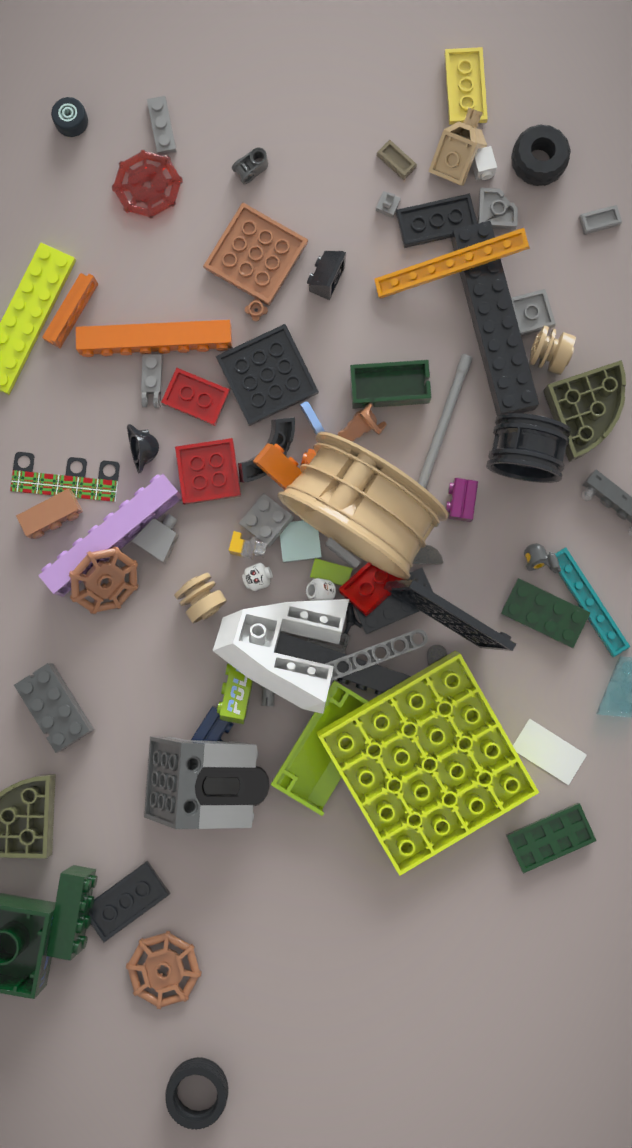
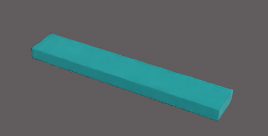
(589, 601)

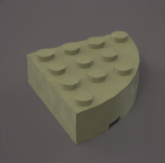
(588, 405)
(27, 818)

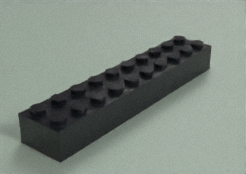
(496, 327)

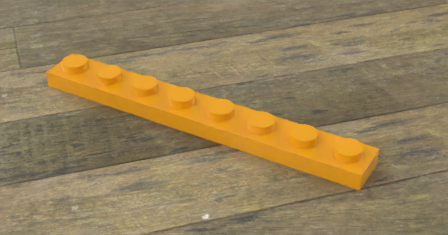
(452, 263)

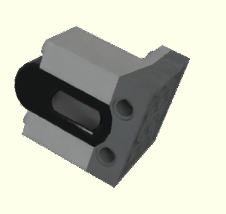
(203, 783)

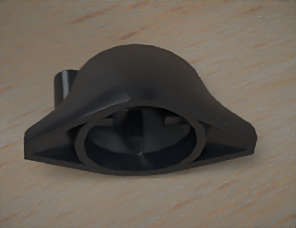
(142, 445)

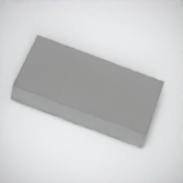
(600, 219)
(342, 553)

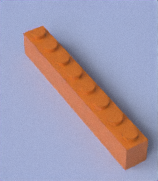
(154, 337)

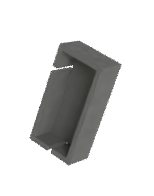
(54, 707)

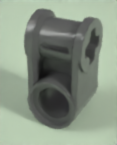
(248, 168)

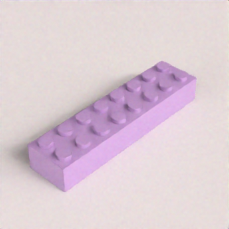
(115, 531)

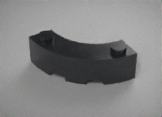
(282, 434)

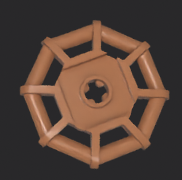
(97, 573)
(157, 980)

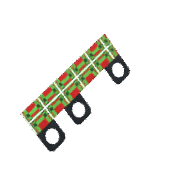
(50, 484)

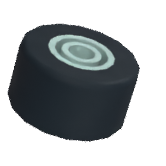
(69, 116)

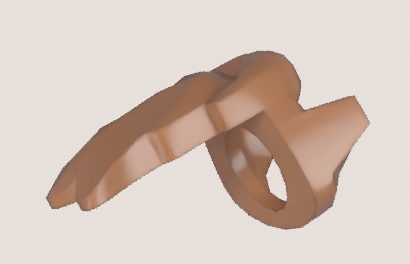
(362, 422)

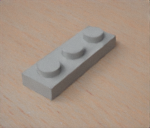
(161, 125)

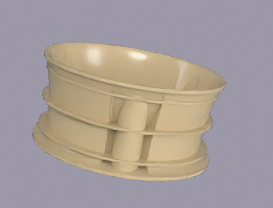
(364, 504)

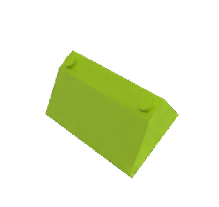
(308, 770)

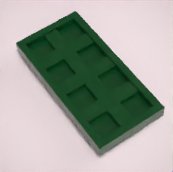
(545, 613)
(551, 837)

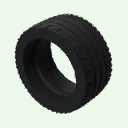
(192, 1118)

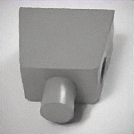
(158, 538)

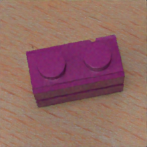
(462, 500)

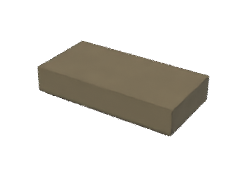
(396, 160)

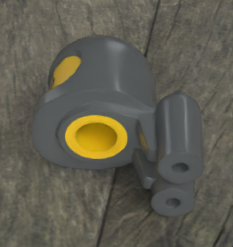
(538, 558)

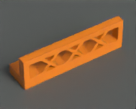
(70, 310)

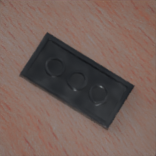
(434, 219)
(126, 901)

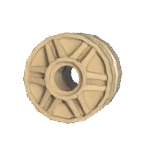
(555, 351)
(200, 597)

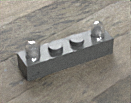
(610, 495)

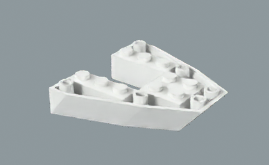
(250, 641)

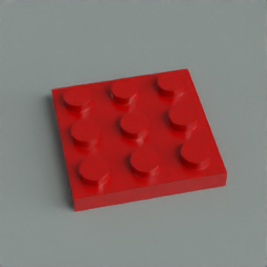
(208, 471)

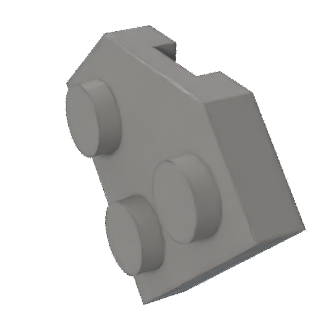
(497, 208)

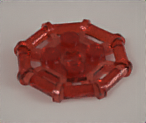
(148, 173)

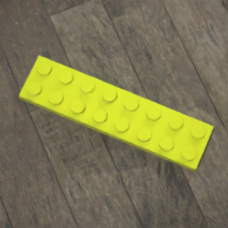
(30, 310)

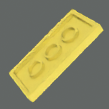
(465, 83)

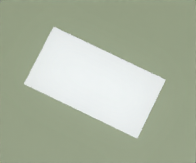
(549, 751)

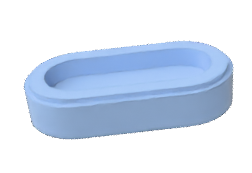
(311, 417)

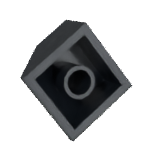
(327, 273)

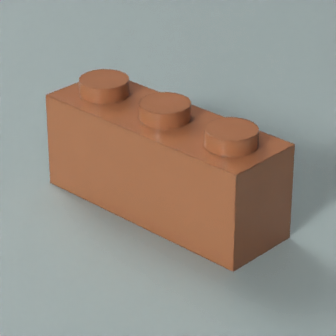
(49, 514)

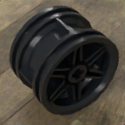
(528, 447)

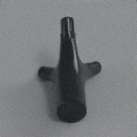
(351, 619)

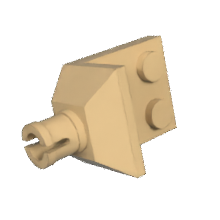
(458, 148)

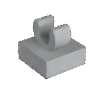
(388, 204)

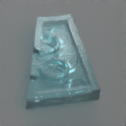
(618, 694)

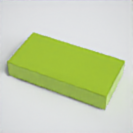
(330, 571)

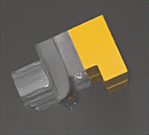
(246, 548)

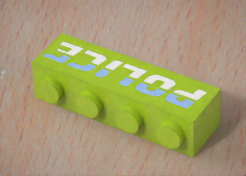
(236, 696)

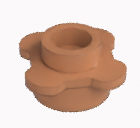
(256, 304)

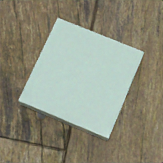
(300, 542)

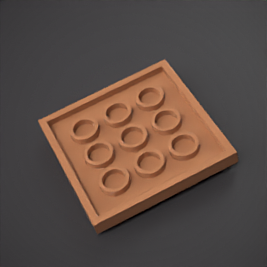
(255, 254)

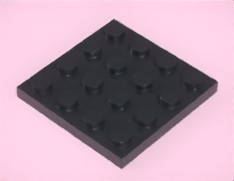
(267, 374)

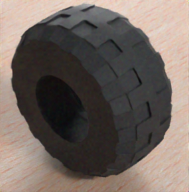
(545, 139)

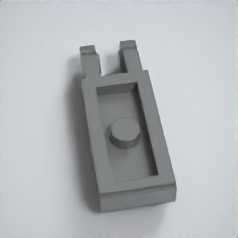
(151, 378)

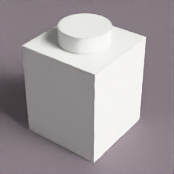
(484, 164)

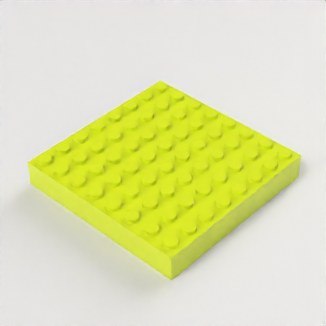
(427, 762)

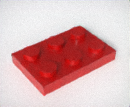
(195, 396)
(366, 588)

